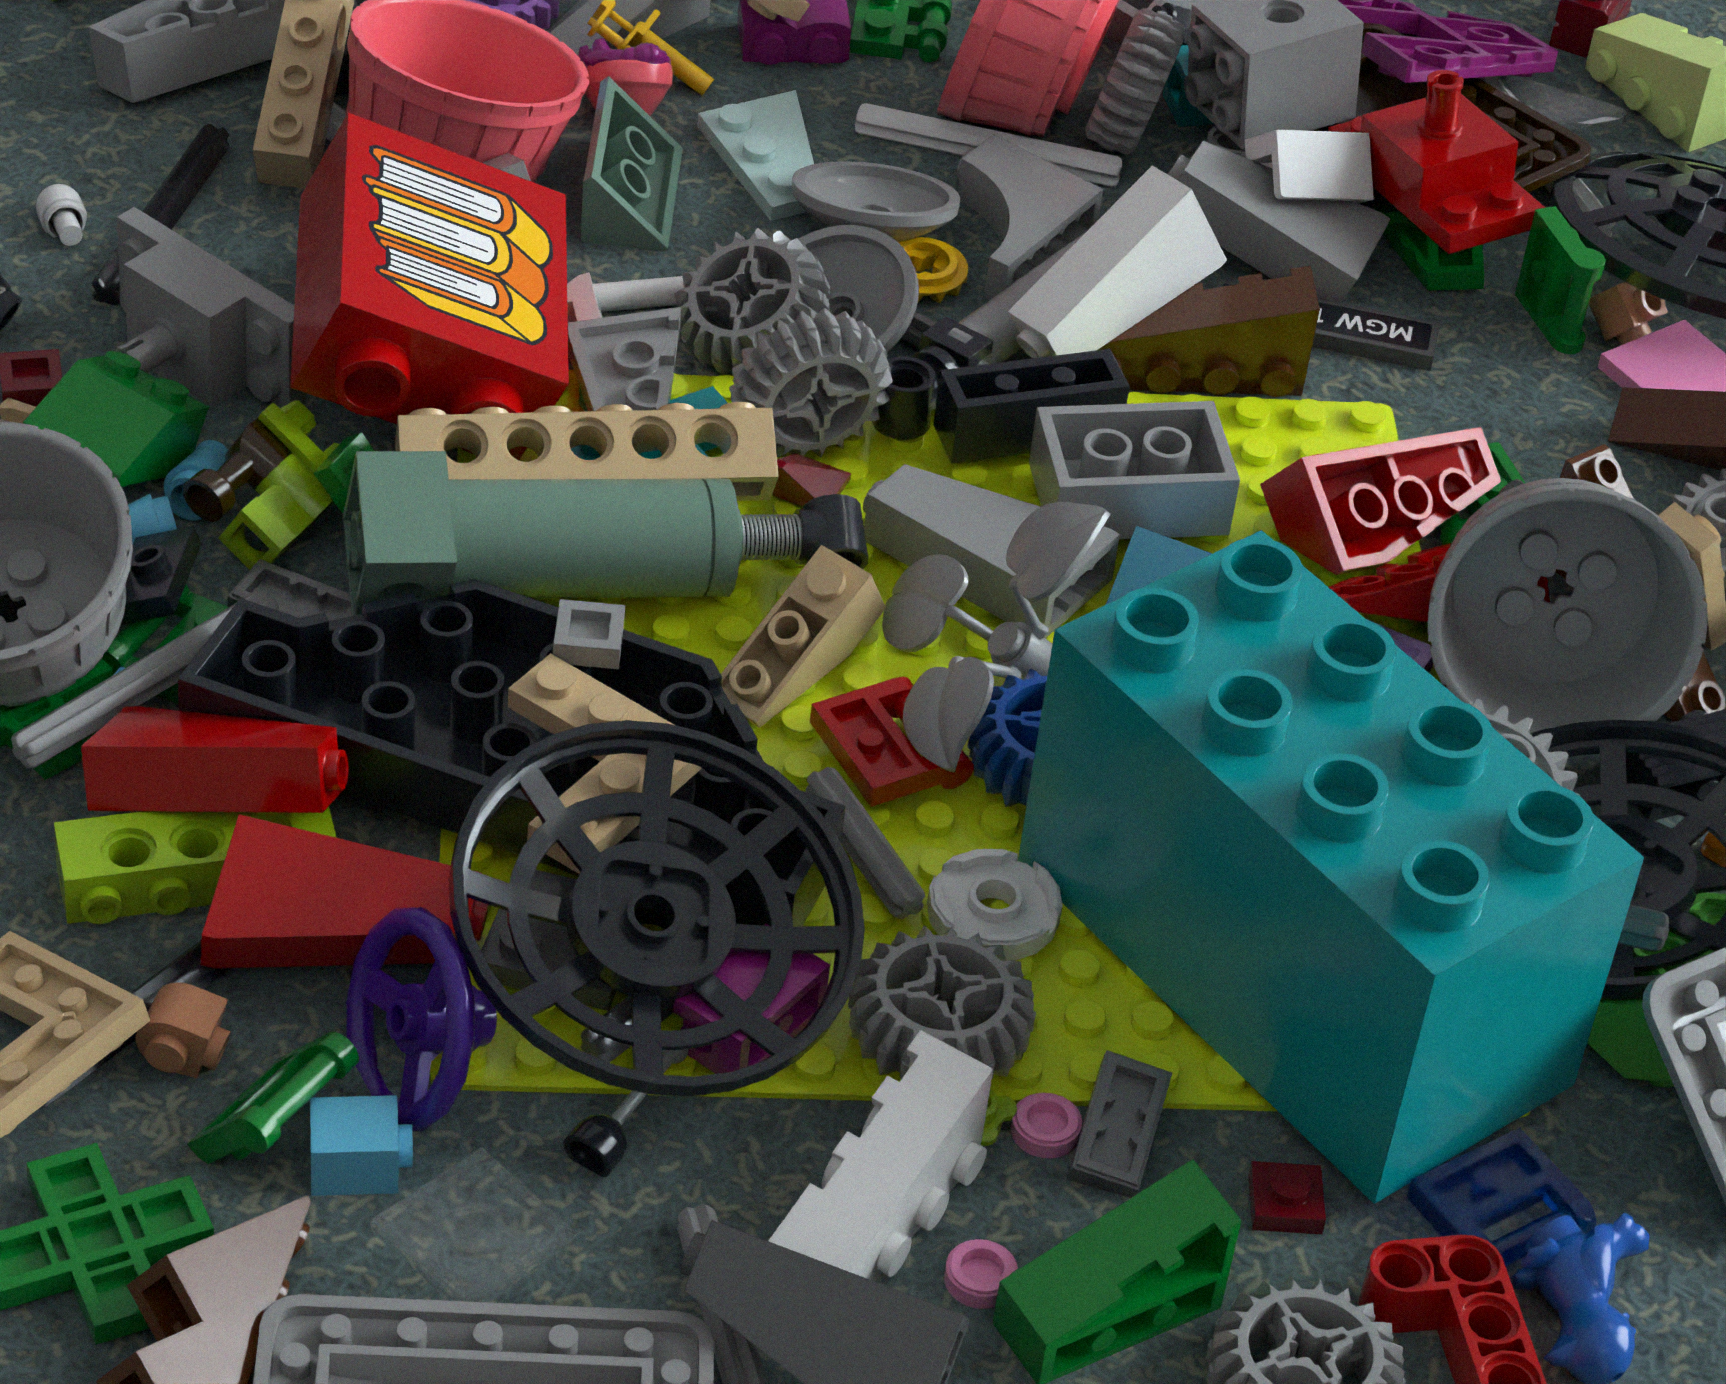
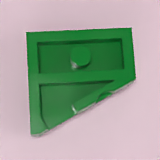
(1428, 260)

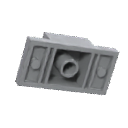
(201, 317)

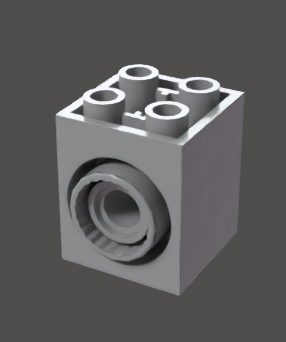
(1273, 64)

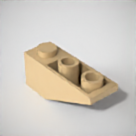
(803, 636)

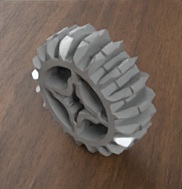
(1135, 81)
(743, 291)
(817, 377)
(947, 990)
(1311, 1339)

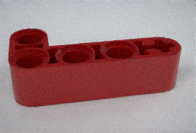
(1462, 1293)

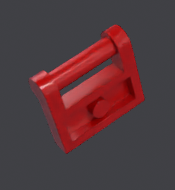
(874, 748)

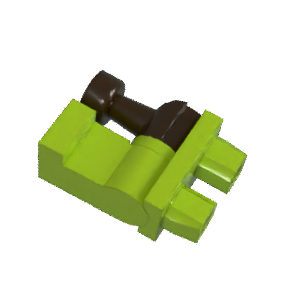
(279, 465)

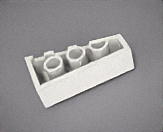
(900, 1169)

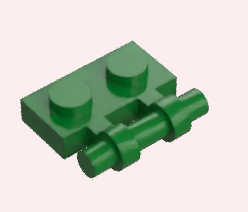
(883, 30)

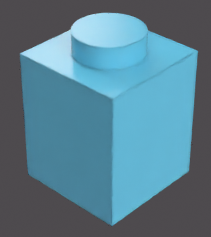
(357, 1145)

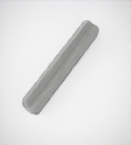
(869, 847)

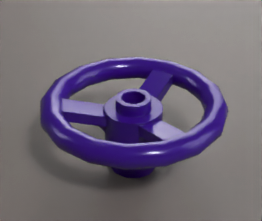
(423, 1019)

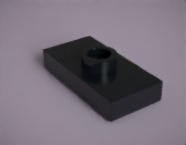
(159, 573)

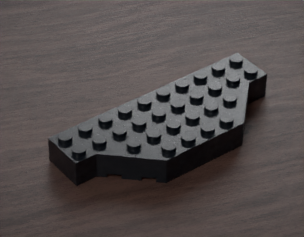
(430, 721)

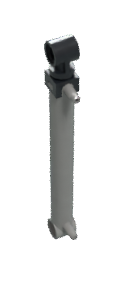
(978, 339)

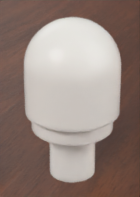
(65, 210)

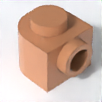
(1625, 312)
(184, 1030)

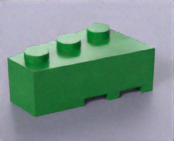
(1121, 1277)

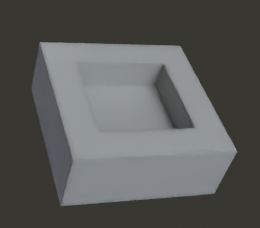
(589, 633)

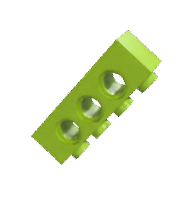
(151, 859)

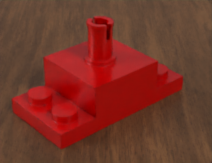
(1447, 166)

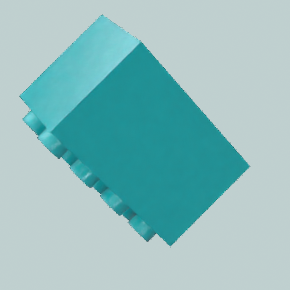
(1324, 860)

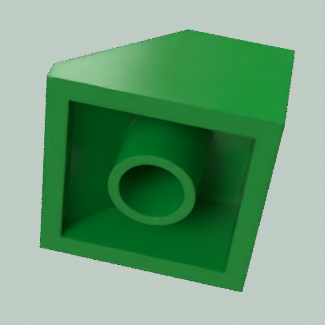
(123, 416)

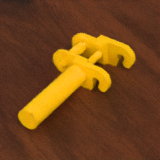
(640, 33)

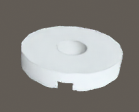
(997, 874)

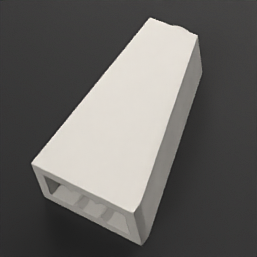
(1120, 270)

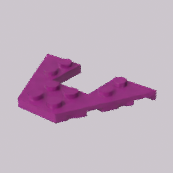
(1453, 43)

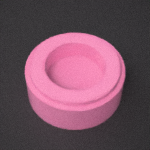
(1046, 1125)
(975, 1272)

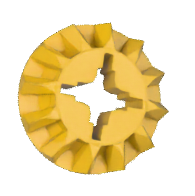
(948, 265)

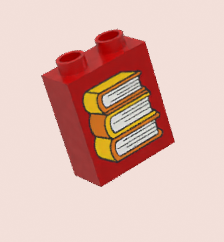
(427, 281)

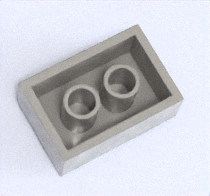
(1139, 462)

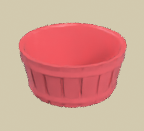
(1024, 62)
(463, 78)

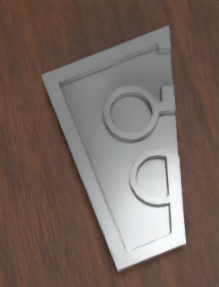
(626, 360)

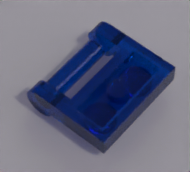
(1494, 1185)

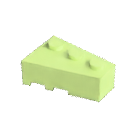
(1664, 76)

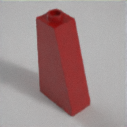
(211, 764)
(314, 898)

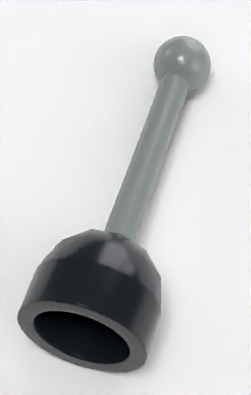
(599, 1138)

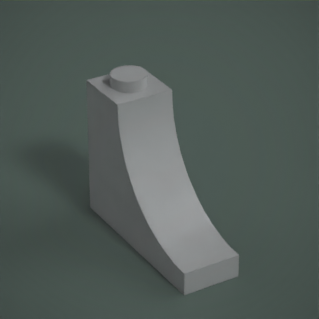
(1027, 203)

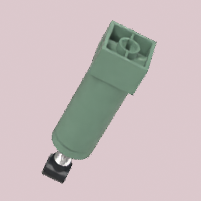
(567, 537)

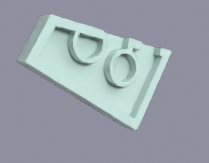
(763, 147)

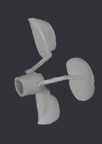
(952, 700)

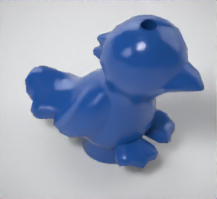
(1577, 1280)

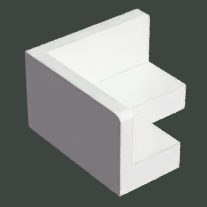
(1316, 164)

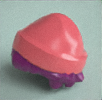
(639, 70)

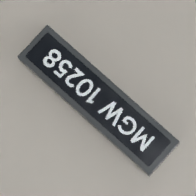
(1372, 333)

